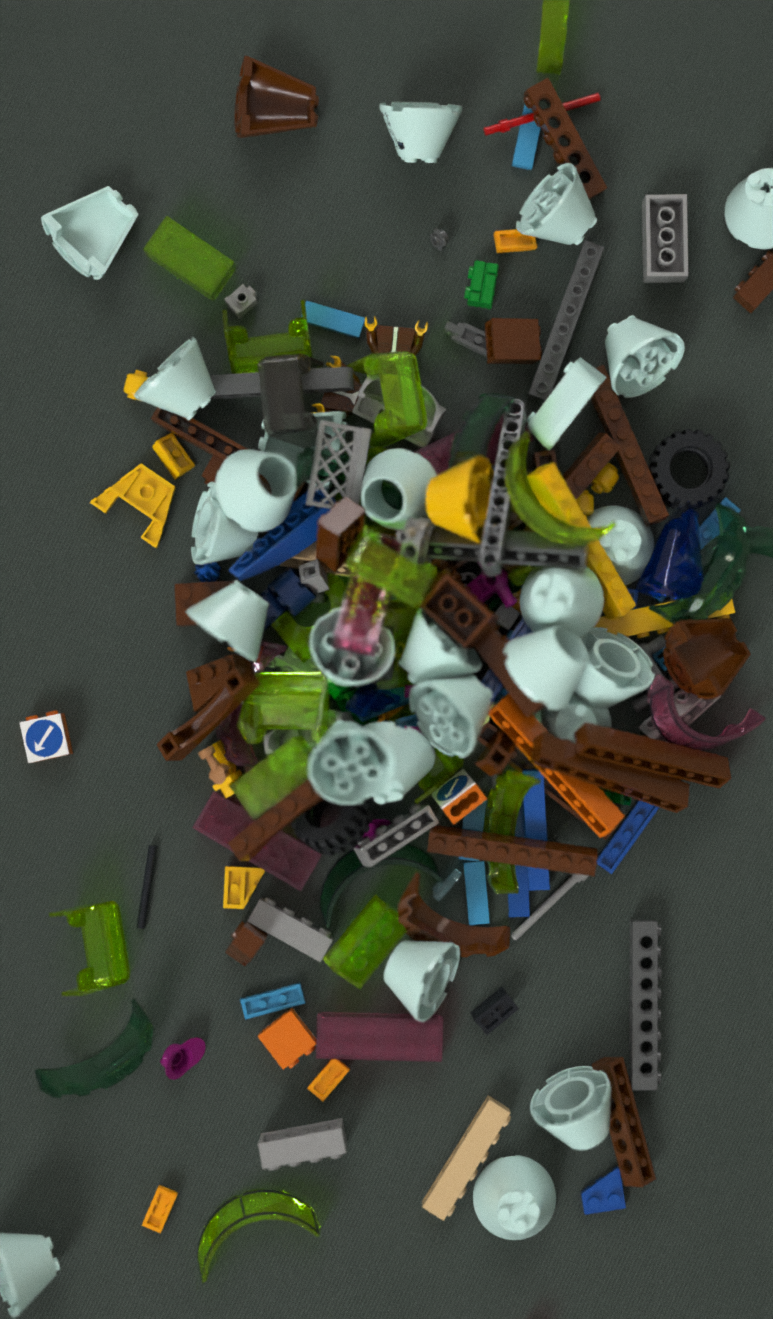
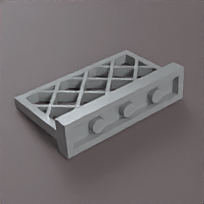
(356, 463)

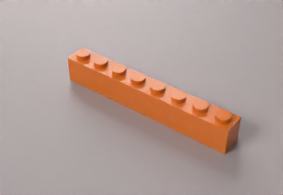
(584, 797)

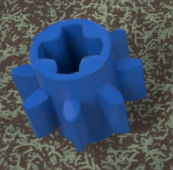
(208, 572)

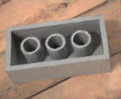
(665, 238)
(302, 1144)

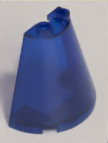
(675, 561)

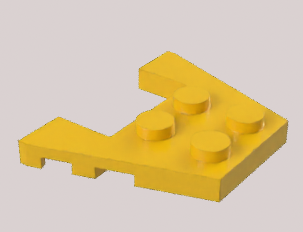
(147, 494)

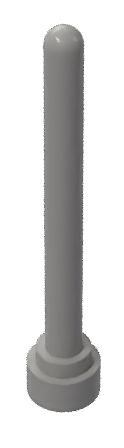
(547, 904)

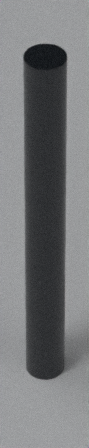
(146, 886)

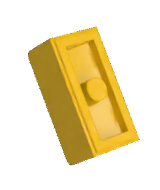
(173, 455)

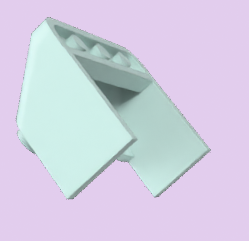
(564, 402)

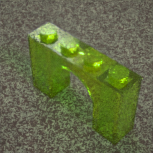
(299, 637)

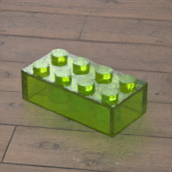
(190, 258)
(274, 777)
(366, 942)

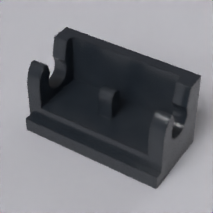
(494, 1010)

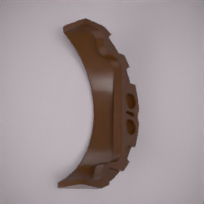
(427, 925)

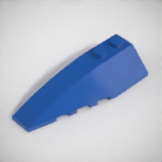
(283, 541)

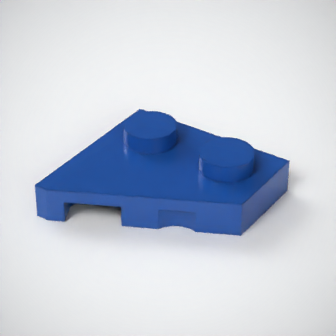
(604, 1194)

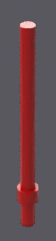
(505, 124)

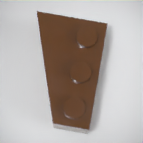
(206, 679)
(246, 942)

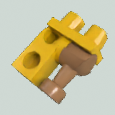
(222, 771)

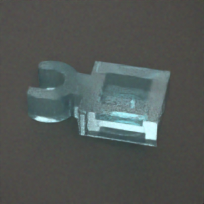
(442, 888)

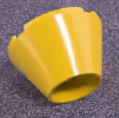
(461, 498)

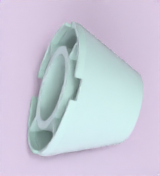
(412, 476)
(243, 496)
(216, 534)
(547, 664)
(613, 670)
(420, 974)
(575, 1106)

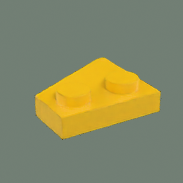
(240, 885)

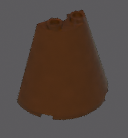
(272, 101)
(704, 655)

